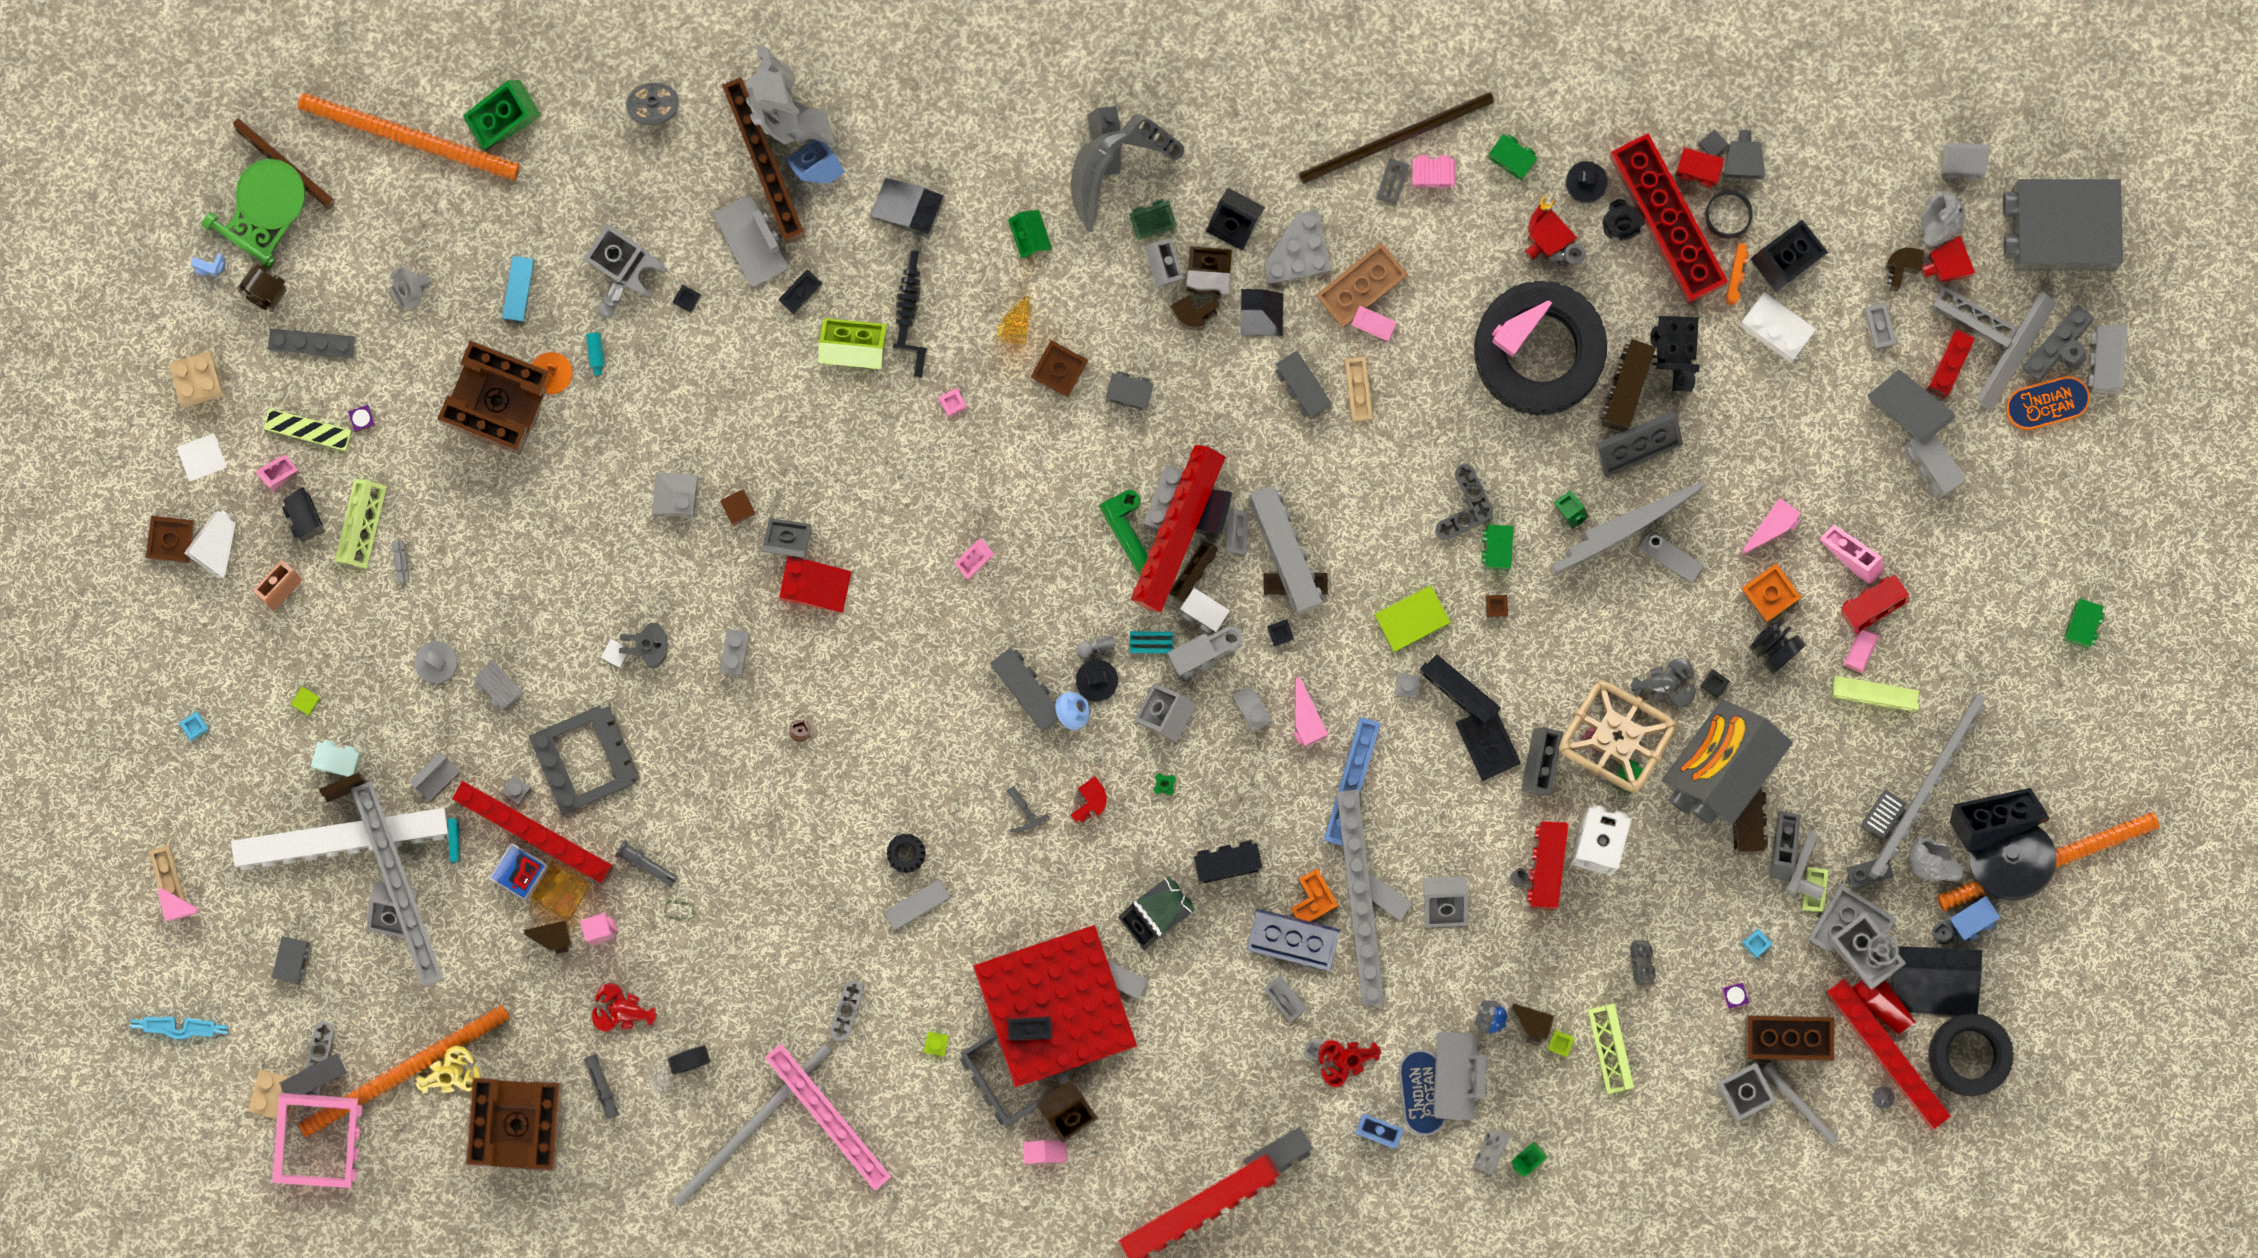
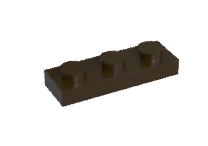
(1193, 571)

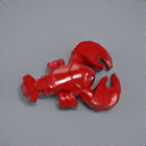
(620, 1009)
(1345, 1059)

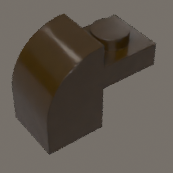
(1902, 261)
(1190, 317)

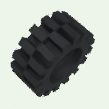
(915, 843)

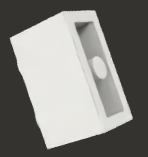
(1204, 611)

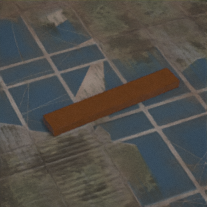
(271, 153)

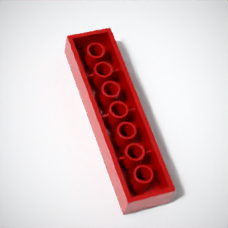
(1668, 218)

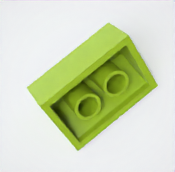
(852, 343)

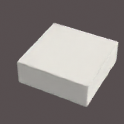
(612, 655)

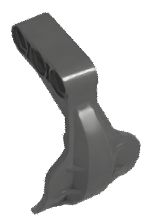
(1098, 154)

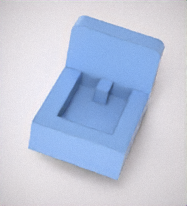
(203, 268)

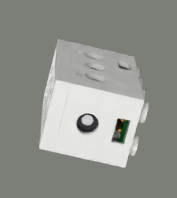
(1600, 840)

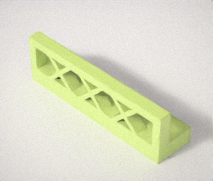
(356, 521)
(1875, 694)
(1617, 1041)

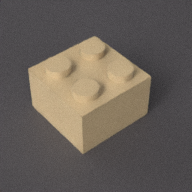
(196, 379)

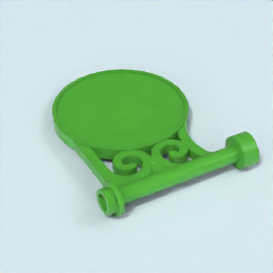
(269, 197)

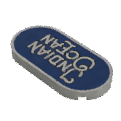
(1417, 1092)

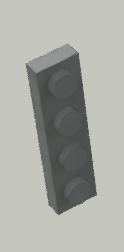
(311, 343)

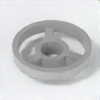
(1887, 950)

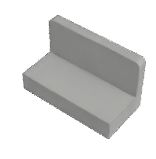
(434, 776)

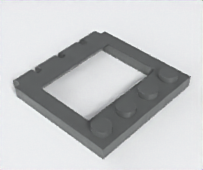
(556, 772)

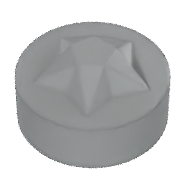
(1312, 1048)

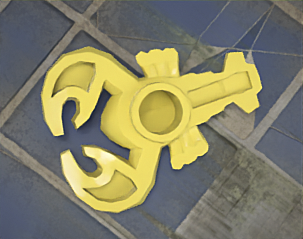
(450, 1072)

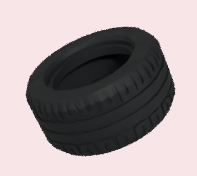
(1999, 1042)

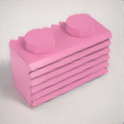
(1433, 172)

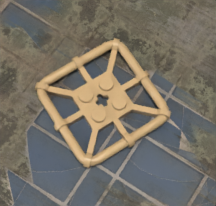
(1615, 723)

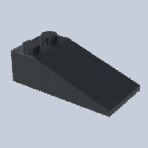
(1996, 818)

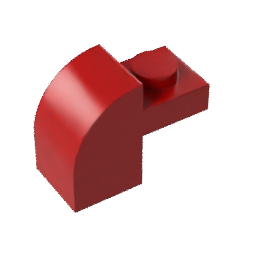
(1096, 800)

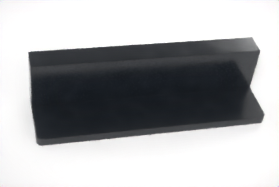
(1460, 690)

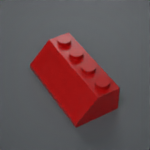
(1549, 865)

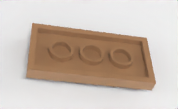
(1361, 284)

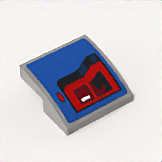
(519, 872)

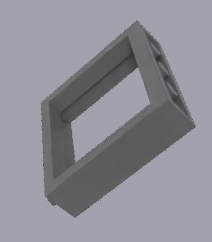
(989, 1097)

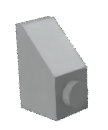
(1252, 709)

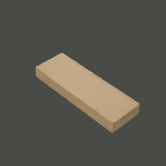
(1358, 389)
(166, 871)

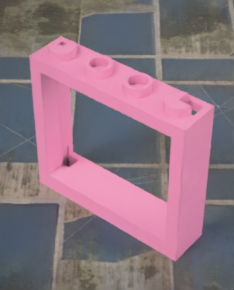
(320, 1101)

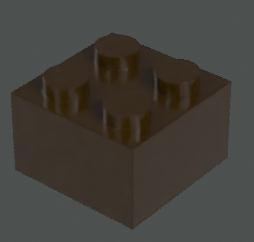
(1066, 1111)

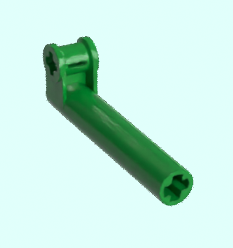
(1115, 514)

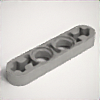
(312, 1060)

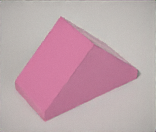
(277, 472)
(175, 907)
(1044, 1151)

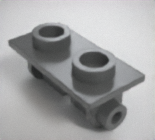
(1859, 876)

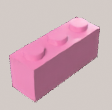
(599, 929)

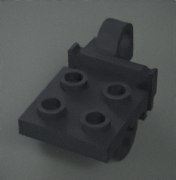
(1676, 348)

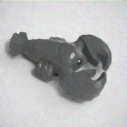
(1667, 683)

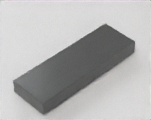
(314, 1076)

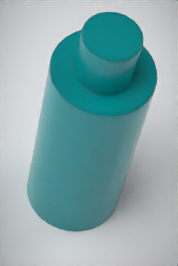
(595, 352)

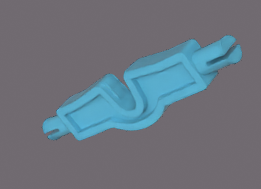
(167, 1026)

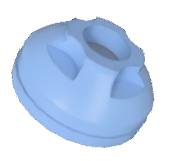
(1068, 712)

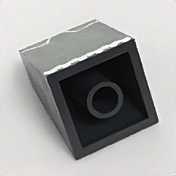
(1156, 912)

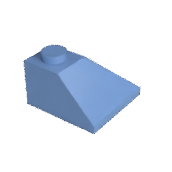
(815, 163)

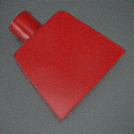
(1949, 262)

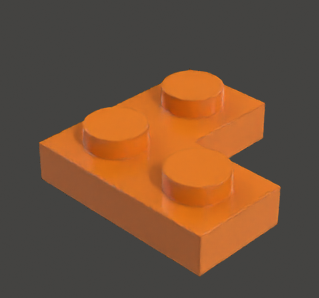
(1319, 900)

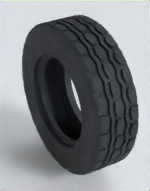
(1535, 396)

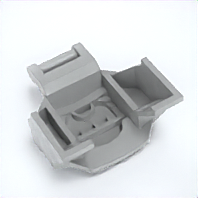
(776, 108)

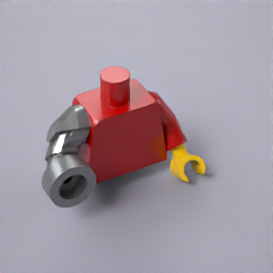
(1551, 237)

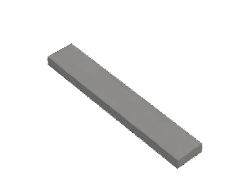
(2016, 351)

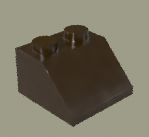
(1209, 270)

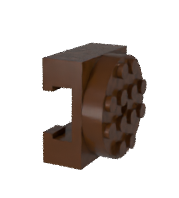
(489, 376)
(492, 1112)

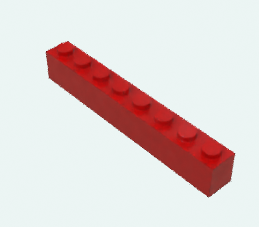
(1177, 528)
(532, 832)
(1887, 1054)
(1200, 1207)

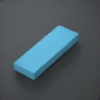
(518, 289)

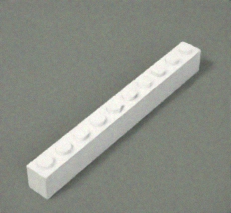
(336, 839)

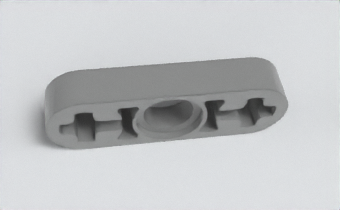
(847, 1028)

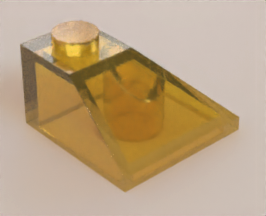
(1015, 323)

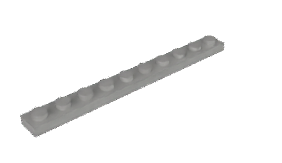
(1923, 795)
(397, 884)
(1360, 897)

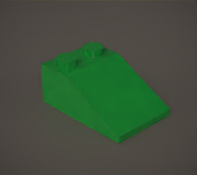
(502, 114)

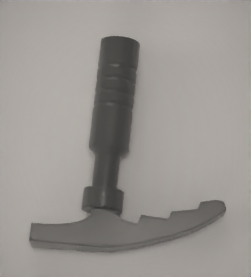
(1024, 806)

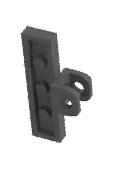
(2061, 345)

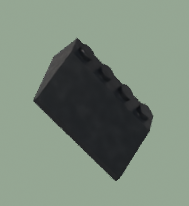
(1938, 980)

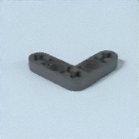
(1471, 512)

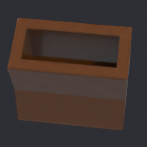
(737, 507)

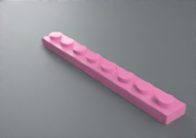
(827, 1117)

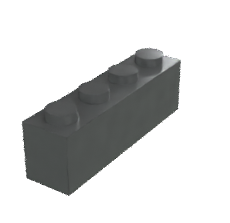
(1025, 688)

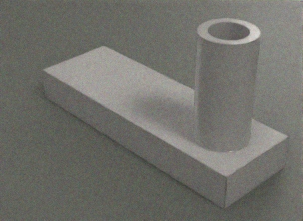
(1670, 557)
(1796, 882)

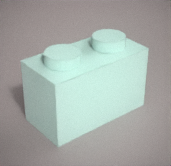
(335, 759)

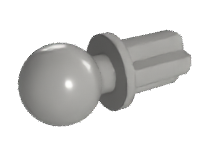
(611, 299)
(1086, 649)

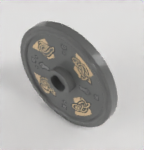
(652, 103)

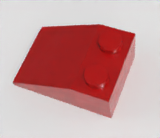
(814, 584)

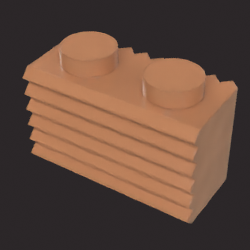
(277, 585)

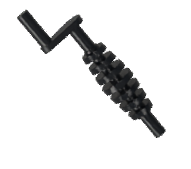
(905, 314)

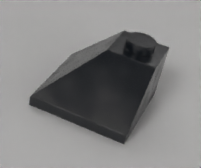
(1261, 312)

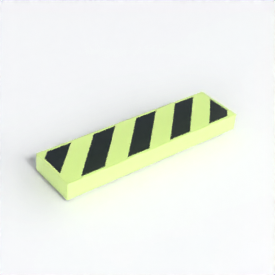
(307, 430)

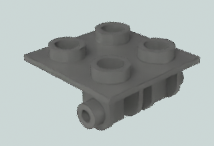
(1645, 971)

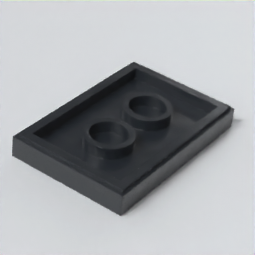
(1488, 746)

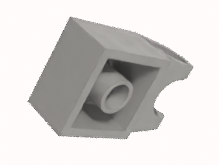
(629, 264)
(1202, 652)

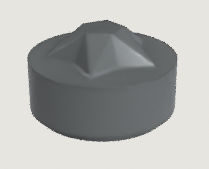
(1943, 933)
(1883, 1097)

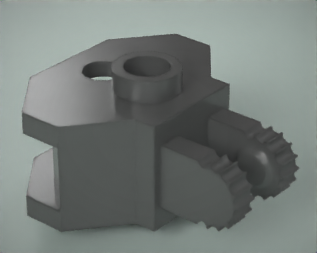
(646, 644)

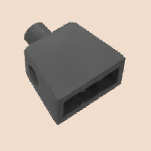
(1744, 158)

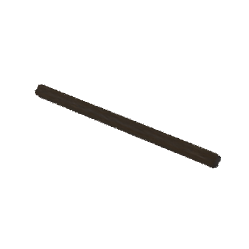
(1396, 137)

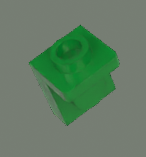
(1571, 509)

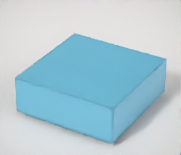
(194, 726)
(1757, 943)

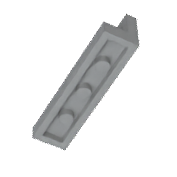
(1971, 322)

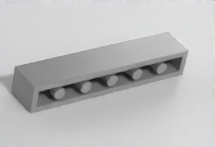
(1285, 550)

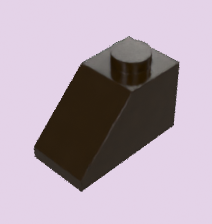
(552, 936)

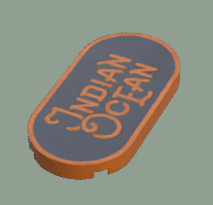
(2047, 403)

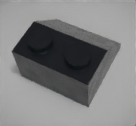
(1235, 219)
(1214, 514)
(303, 515)

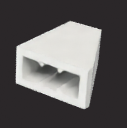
(213, 544)

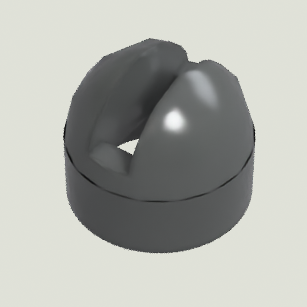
(1519, 877)

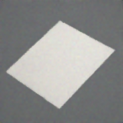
(201, 457)

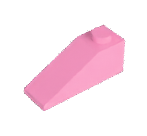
(1516, 330)
(1777, 522)
(1854, 554)
(1307, 721)

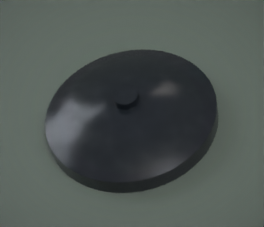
(2015, 866)

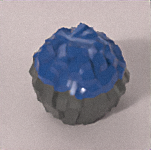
(1491, 1017)

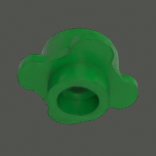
(1169, 780)

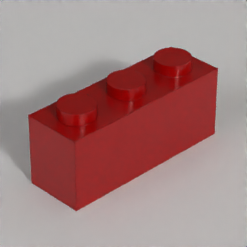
(1950, 364)
(1874, 603)

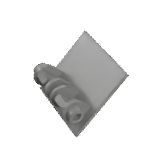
(1491, 1151)

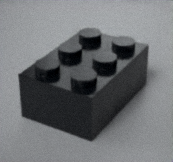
(1227, 862)

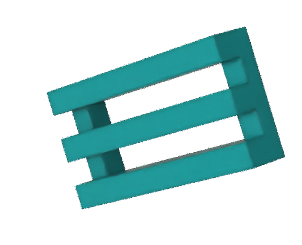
(1169, 642)
(454, 841)

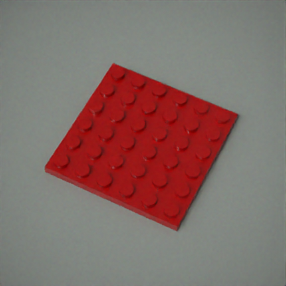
(1062, 981)

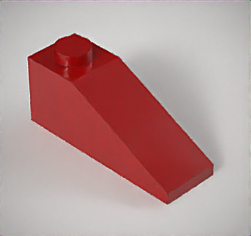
(1885, 1005)

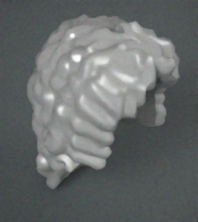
(1942, 218)
(1933, 861)

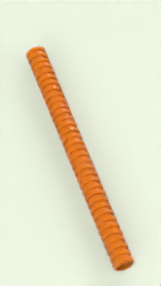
(408, 136)
(2064, 855)
(406, 1069)

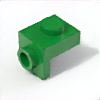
(1528, 1159)

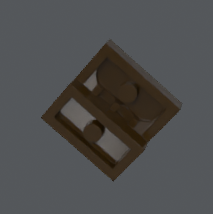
(342, 787)

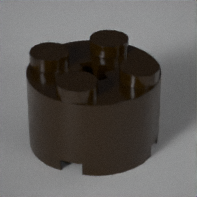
(262, 288)

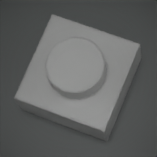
(1407, 685)
(516, 789)

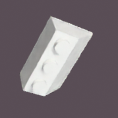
(1777, 327)

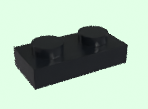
(800, 292)
(1029, 1028)

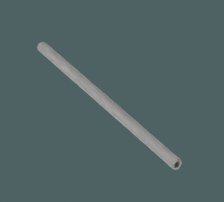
(747, 1130)

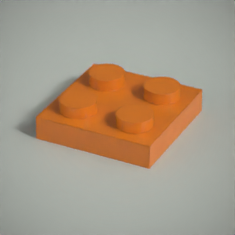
(1771, 593)

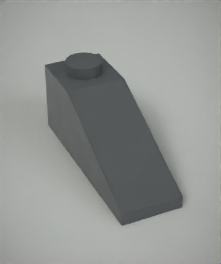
(1104, 121)
(1785, 846)

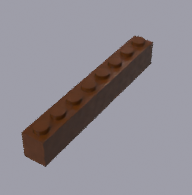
(764, 162)

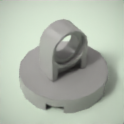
(408, 287)
(436, 662)

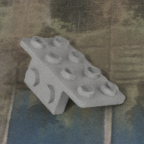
(751, 240)
(1458, 1076)

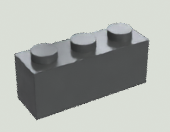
(1302, 385)
(1541, 761)

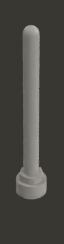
(1769, 1071)

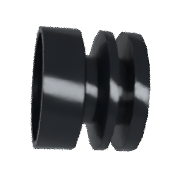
(1777, 645)

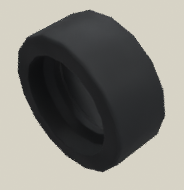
(689, 1060)

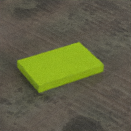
(1412, 618)

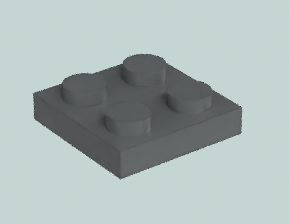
(786, 537)

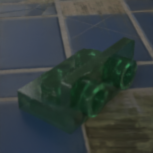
(1152, 220)

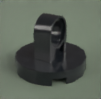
(1586, 182)
(1622, 221)
(1097, 680)

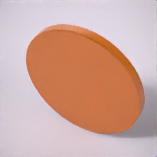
(558, 367)

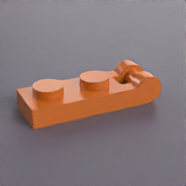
(1737, 277)

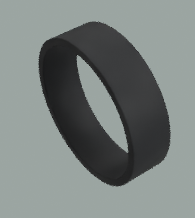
(1728, 192)

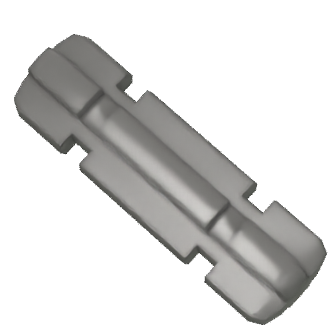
(400, 561)

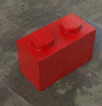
(1699, 167)

